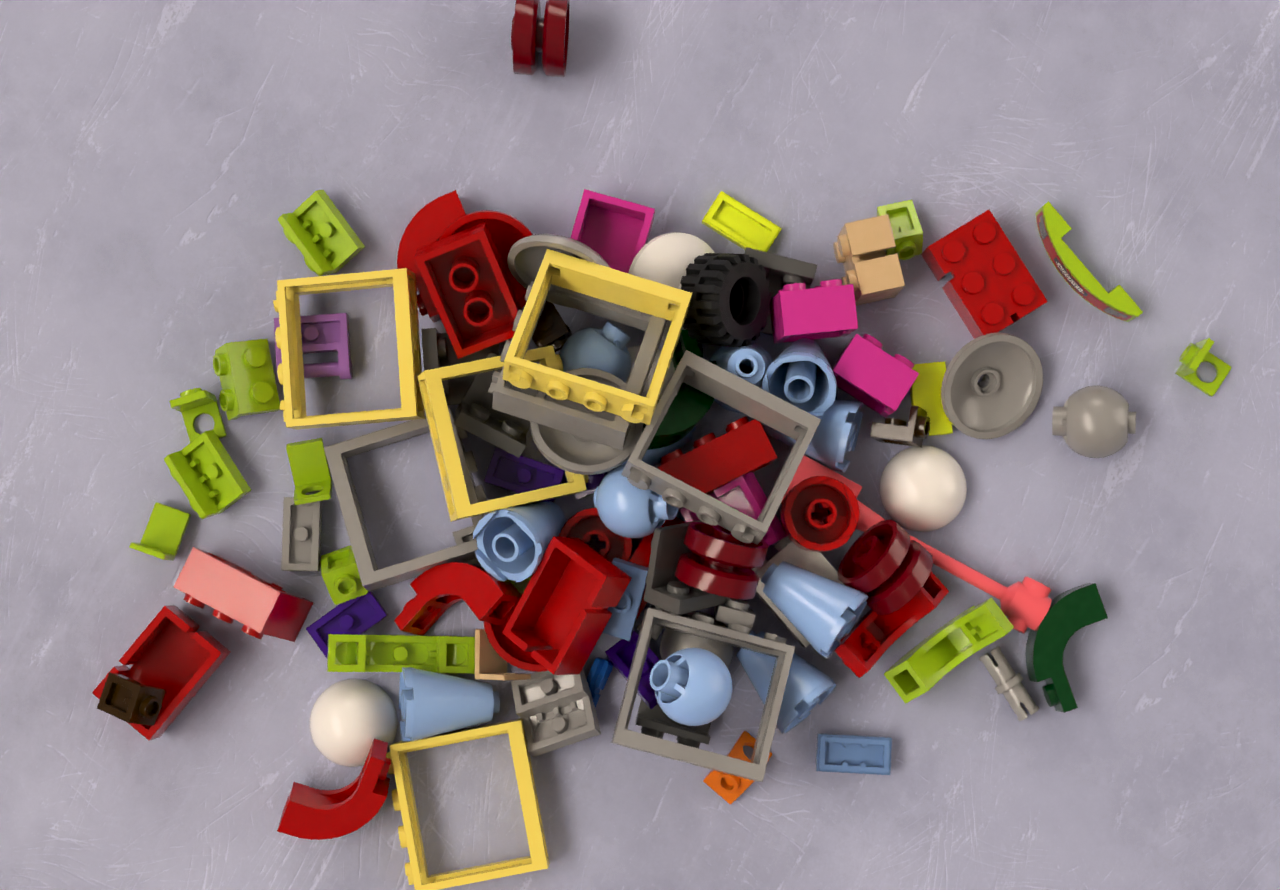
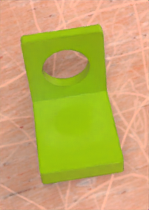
(1193, 357)
(198, 402)
(309, 471)
(163, 532)

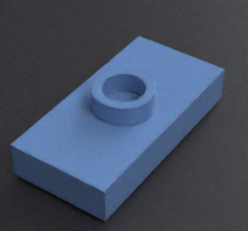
(625, 613)
(853, 754)

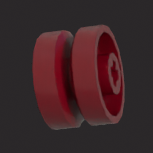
(540, 35)
(720, 562)
(886, 567)

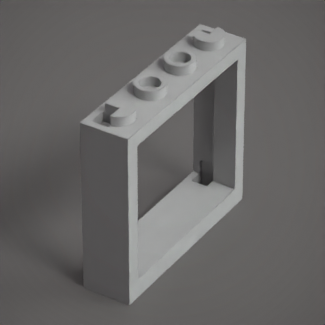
(746, 399)
(568, 419)
(352, 514)
(733, 635)

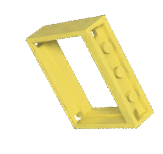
(612, 287)
(289, 340)
(446, 448)
(410, 832)

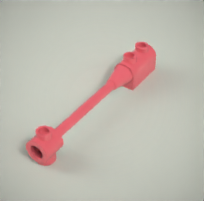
(1021, 602)

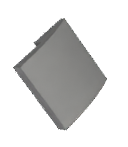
(555, 710)

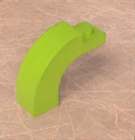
(947, 648)

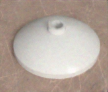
(666, 260)

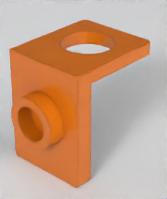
(728, 785)

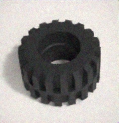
(726, 300)

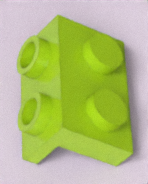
(321, 234)
(246, 378)
(207, 475)

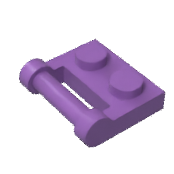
(321, 335)

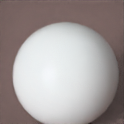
(923, 488)
(350, 718)

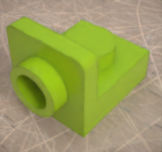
(905, 229)
(341, 575)

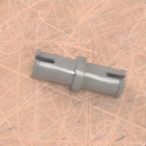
(1009, 683)

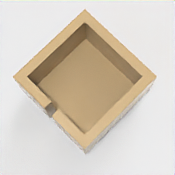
(866, 266)

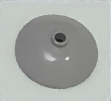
(527, 255)
(1004, 395)
(580, 454)

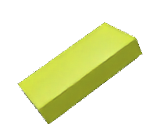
(740, 224)
(927, 394)

